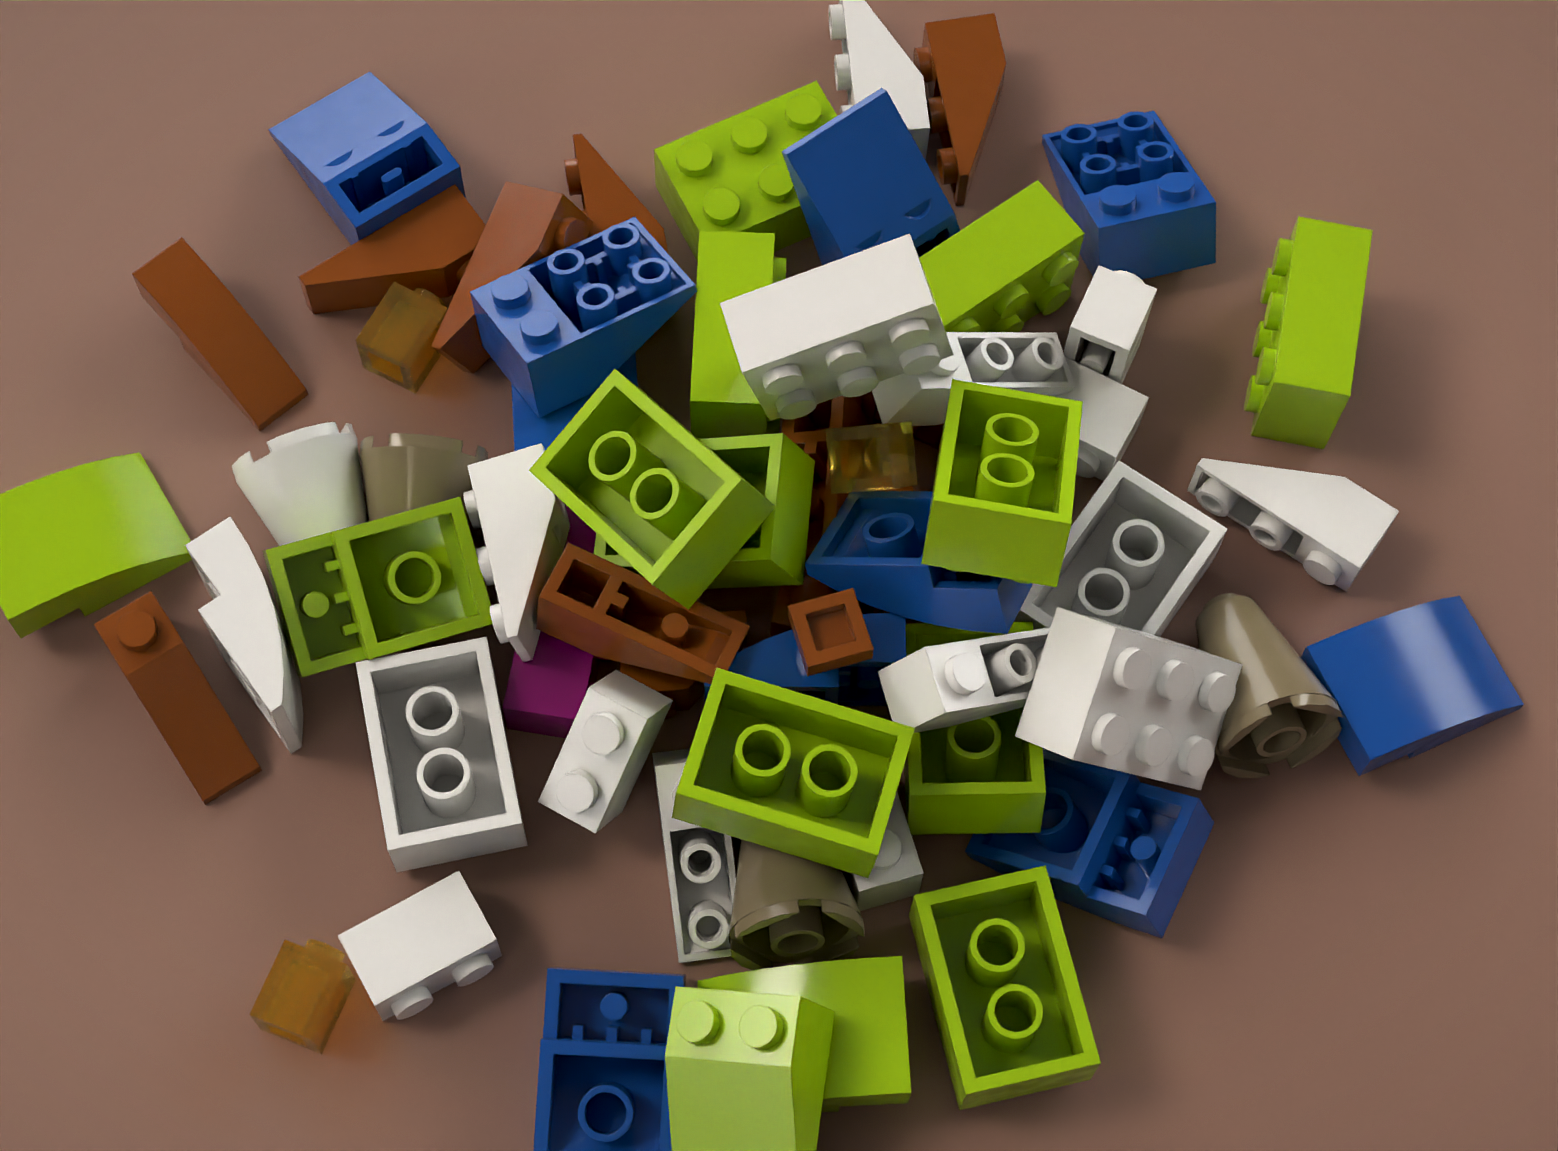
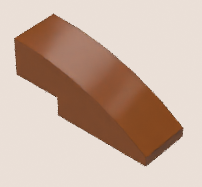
(219, 334)

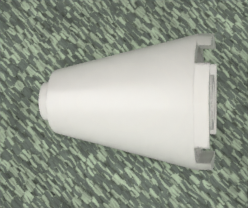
(306, 482)

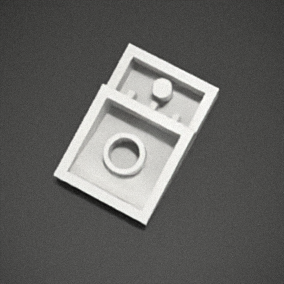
(249, 628)

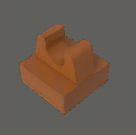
(830, 632)

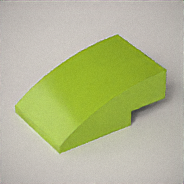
(84, 540)
(378, 587)
(869, 1026)

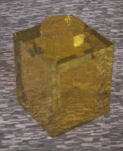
(400, 336)
(871, 457)
(304, 994)

